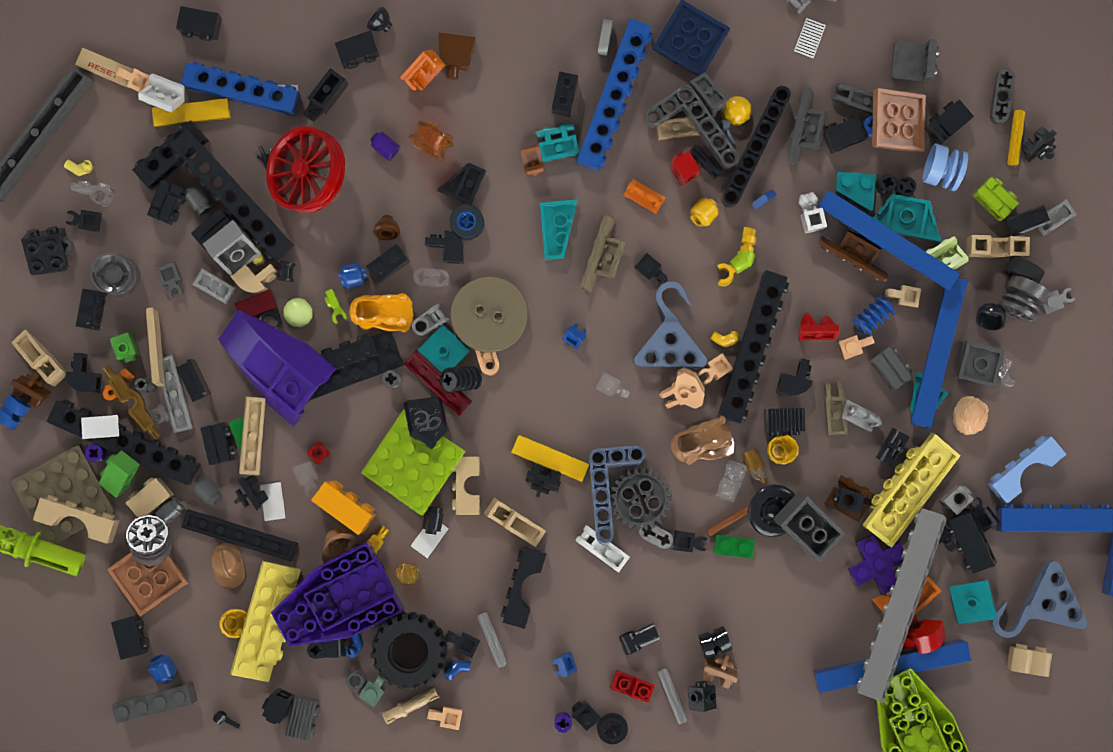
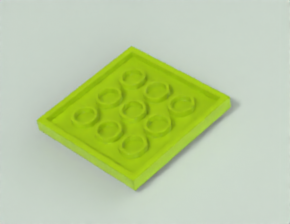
(410, 468)

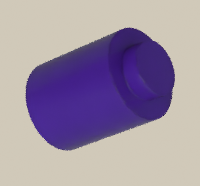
(384, 145)

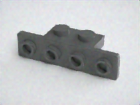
(808, 127)

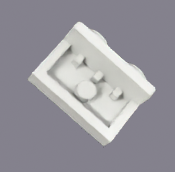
(163, 93)

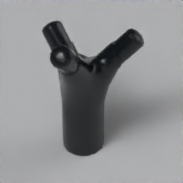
(265, 157)

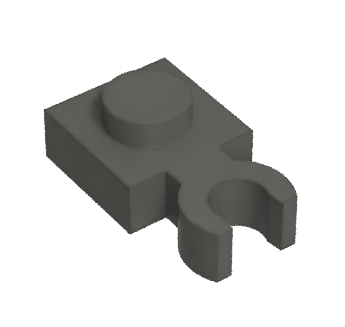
(169, 276)

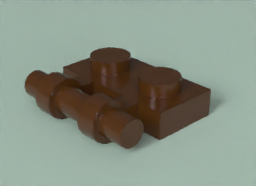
(848, 483)

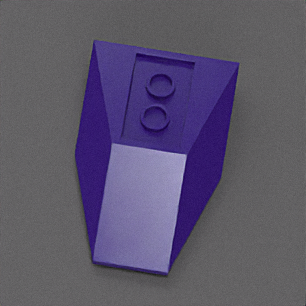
(338, 599)

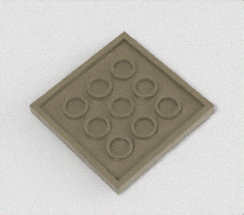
(70, 479)

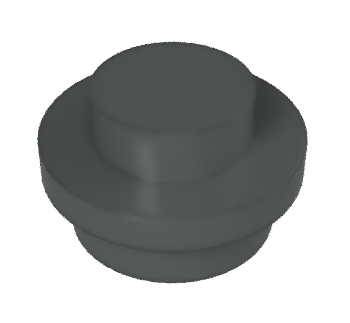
(355, 680)

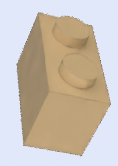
(150, 497)

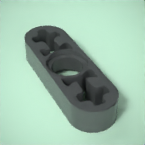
(1009, 91)

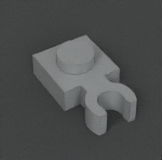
(1054, 301)

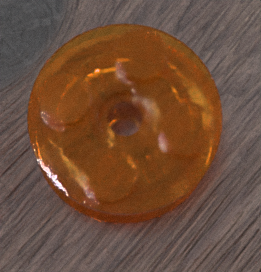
(431, 140)

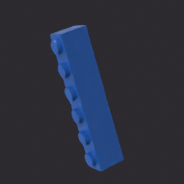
(1054, 519)

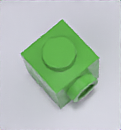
(125, 347)

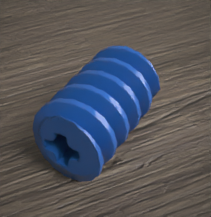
(873, 315)

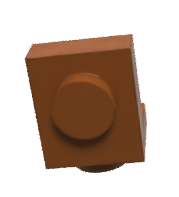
(532, 160)

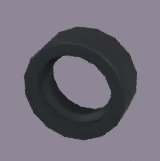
(1024, 268)

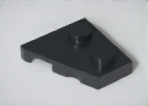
(464, 184)

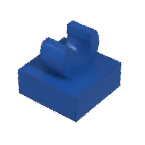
(574, 336)
(565, 664)

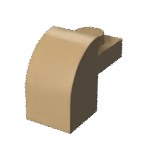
(253, 283)

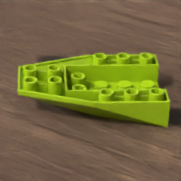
(916, 719)

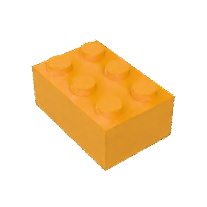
(344, 506)

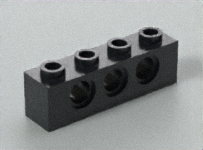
(143, 167)

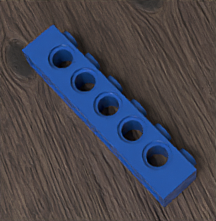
(192, 81)

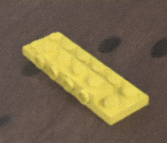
(909, 488)
(261, 638)

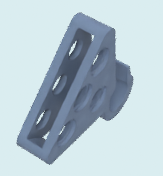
(670, 325)
(1056, 610)

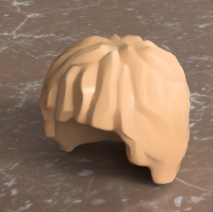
(970, 415)

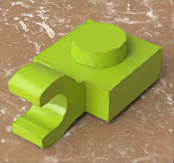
(333, 301)

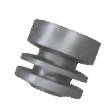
(1024, 296)
(153, 549)

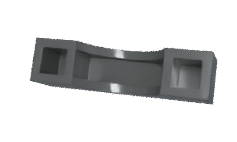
(154, 703)

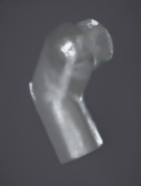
(1004, 375)

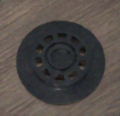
(767, 506)

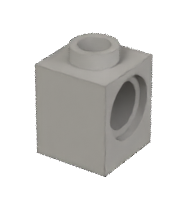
(948, 499)

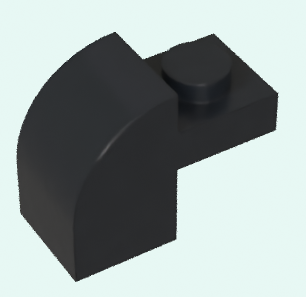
(452, 246)
(79, 378)
(798, 384)

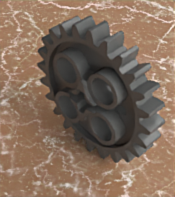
(657, 492)

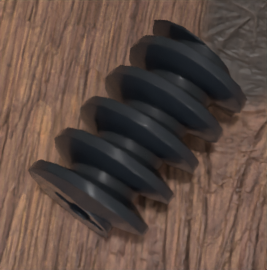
(460, 379)

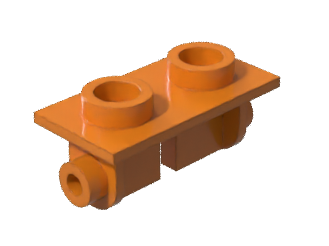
(644, 196)

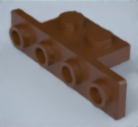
(858, 252)

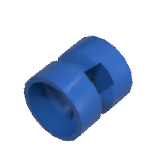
(12, 411)

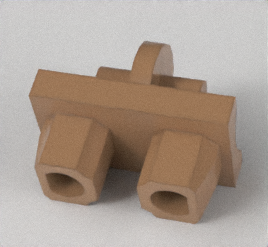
(720, 668)

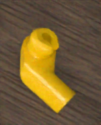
(727, 340)

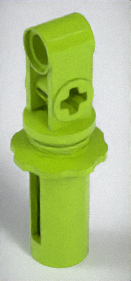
(40, 551)

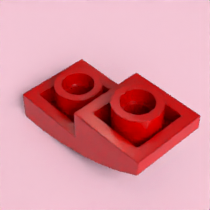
(632, 686)

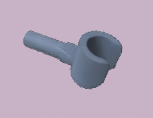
(724, 126)

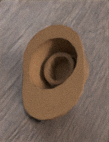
(336, 543)
(228, 565)

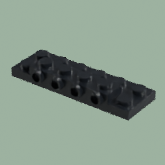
(360, 361)

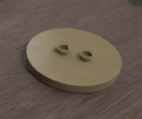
(489, 314)

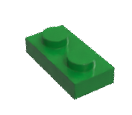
(734, 546)

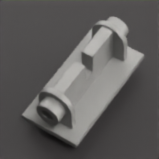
(860, 416)

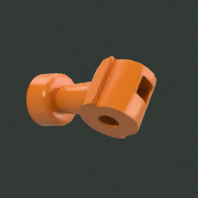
(109, 393)

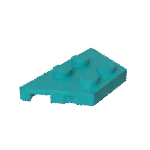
(909, 217)

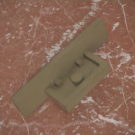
(605, 255)

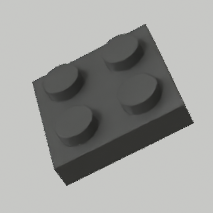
(980, 364)

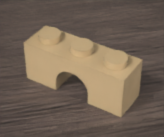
(990, 247)
(465, 502)

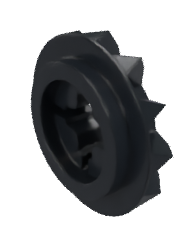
(608, 736)

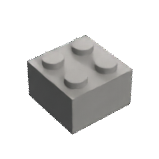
(232, 248)

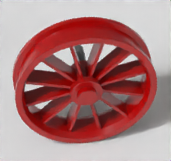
(305, 170)

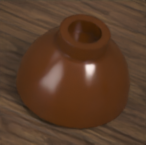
(386, 228)

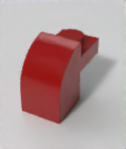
(926, 638)

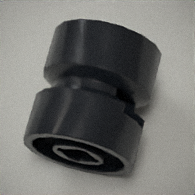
(715, 642)

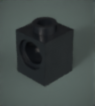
(854, 506)

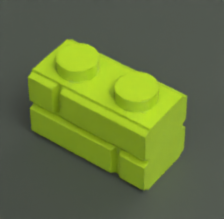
(996, 198)

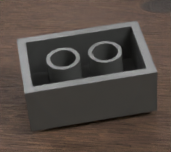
(809, 526)

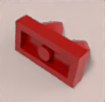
(824, 331)

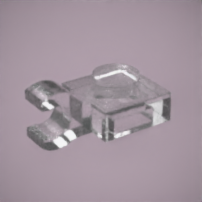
(610, 385)

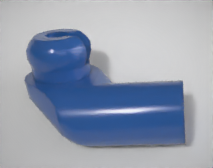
(355, 646)
(454, 667)

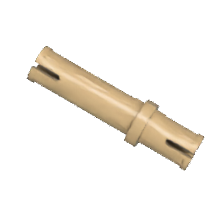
(416, 702)

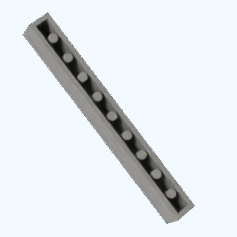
(902, 605)

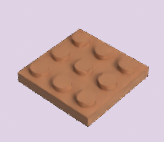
(898, 120)
(145, 584)

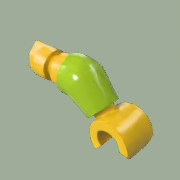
(742, 260)

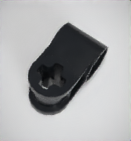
(329, 649)

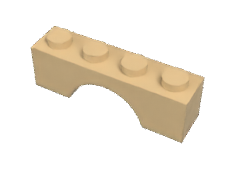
(99, 526)

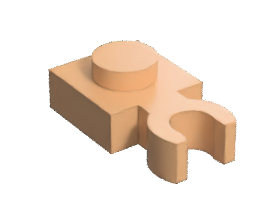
(716, 368)

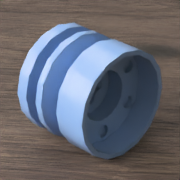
(948, 168)

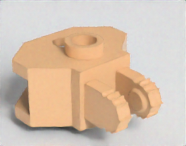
(687, 389)

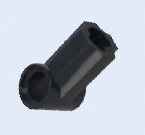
(635, 640)

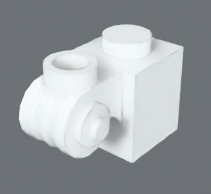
(812, 218)

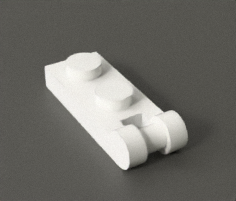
(608, 553)

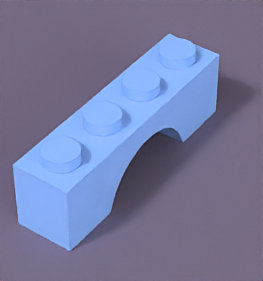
(1007, 484)

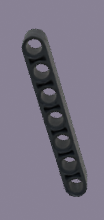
(759, 138)

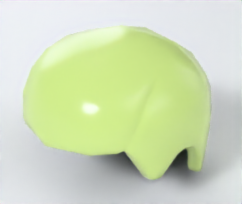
(297, 312)

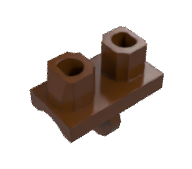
(32, 386)

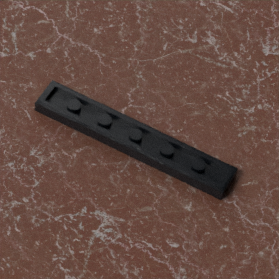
(239, 535)

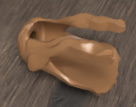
(703, 442)

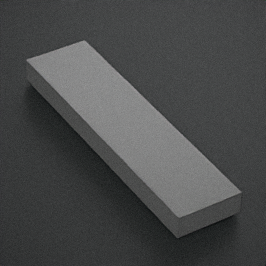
(175, 397)

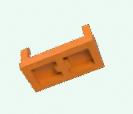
(423, 70)

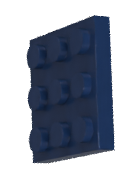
(691, 38)

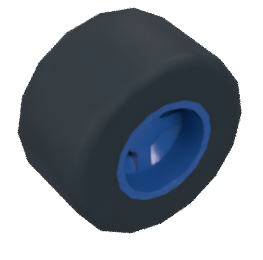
(467, 222)

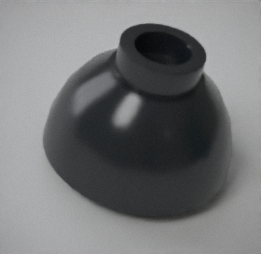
(380, 21)

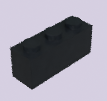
(972, 541)

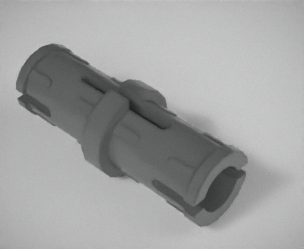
(145, 385)

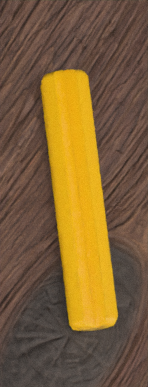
(1016, 137)

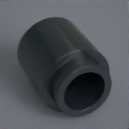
(433, 520)

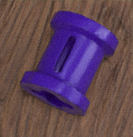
(90, 452)
(563, 729)

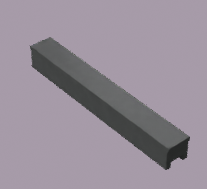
(42, 129)

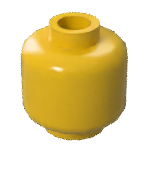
(704, 212)

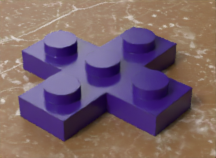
(877, 563)

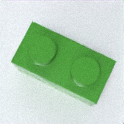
(118, 473)

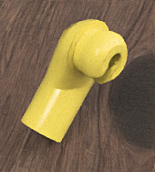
(80, 169)

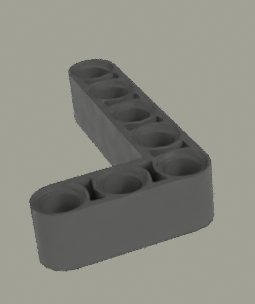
(697, 121)

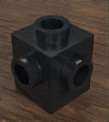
(702, 696)

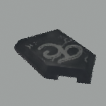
(426, 420)

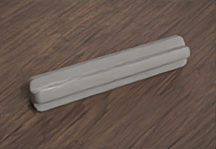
(492, 639)
(672, 695)

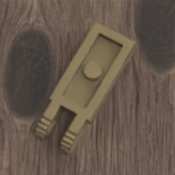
(834, 409)

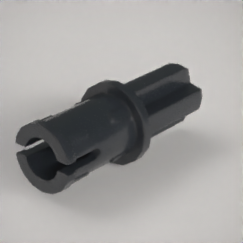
(705, 161)

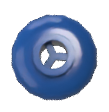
(352, 276)
(162, 668)

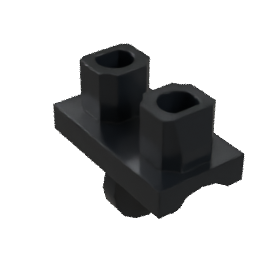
(1042, 148)
(892, 447)
(542, 483)
(247, 484)

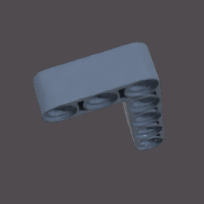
(604, 486)

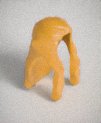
(382, 312)

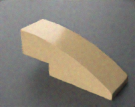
(39, 358)
(514, 522)

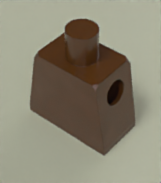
(456, 53)

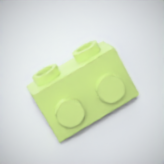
(949, 253)

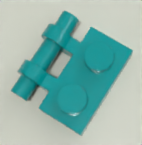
(557, 148)

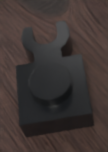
(87, 220)
(984, 515)
(686, 541)

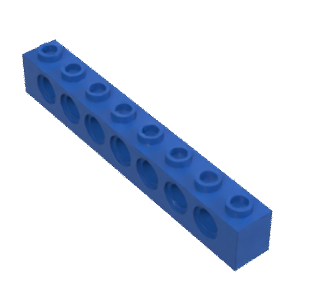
(634, 30)

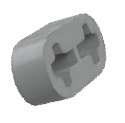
(605, 37)
(658, 531)

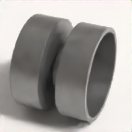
(114, 274)

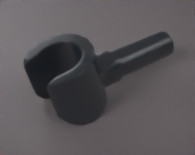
(221, 716)

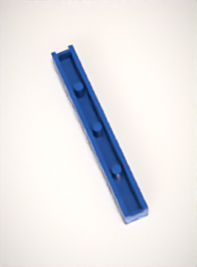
(889, 240)
(938, 355)
(850, 673)

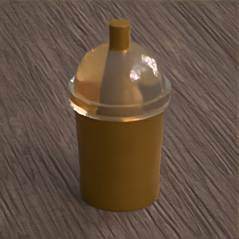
(755, 465)

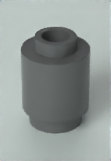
(198, 200)
(207, 491)
(169, 510)

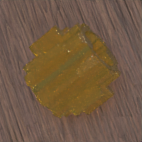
(407, 573)

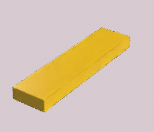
(194, 111)
(550, 458)

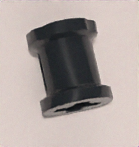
(891, 181)
(286, 271)

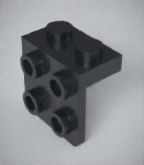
(45, 250)

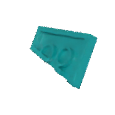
(556, 226)

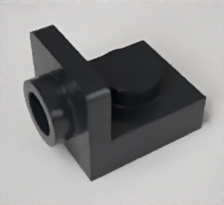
(585, 714)

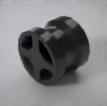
(908, 184)

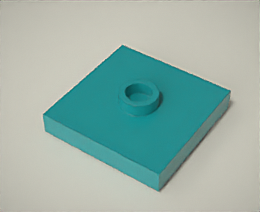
(443, 349)
(973, 602)

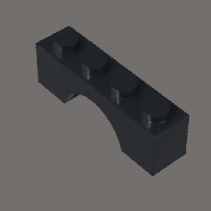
(516, 611)

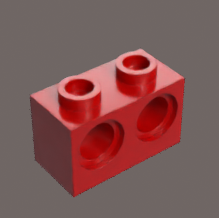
(684, 167)

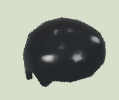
(991, 316)

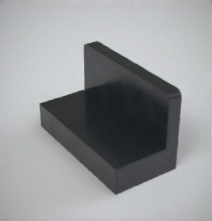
(193, 380)

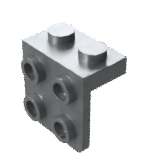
(915, 61)

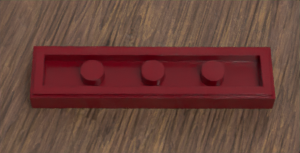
(430, 377)

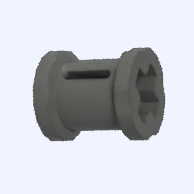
(396, 383)

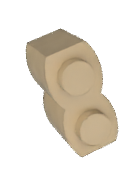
(1029, 661)

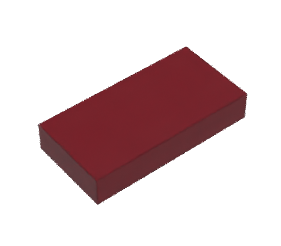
(257, 304)

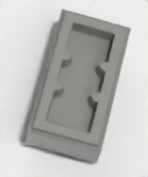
(1058, 215)
(214, 286)

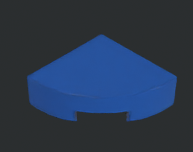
(764, 199)

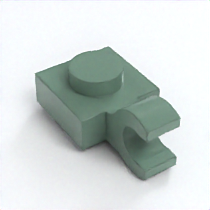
(372, 691)

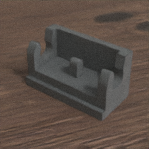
(709, 93)

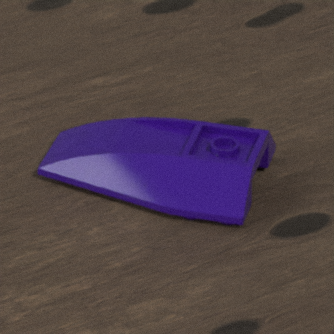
(275, 364)

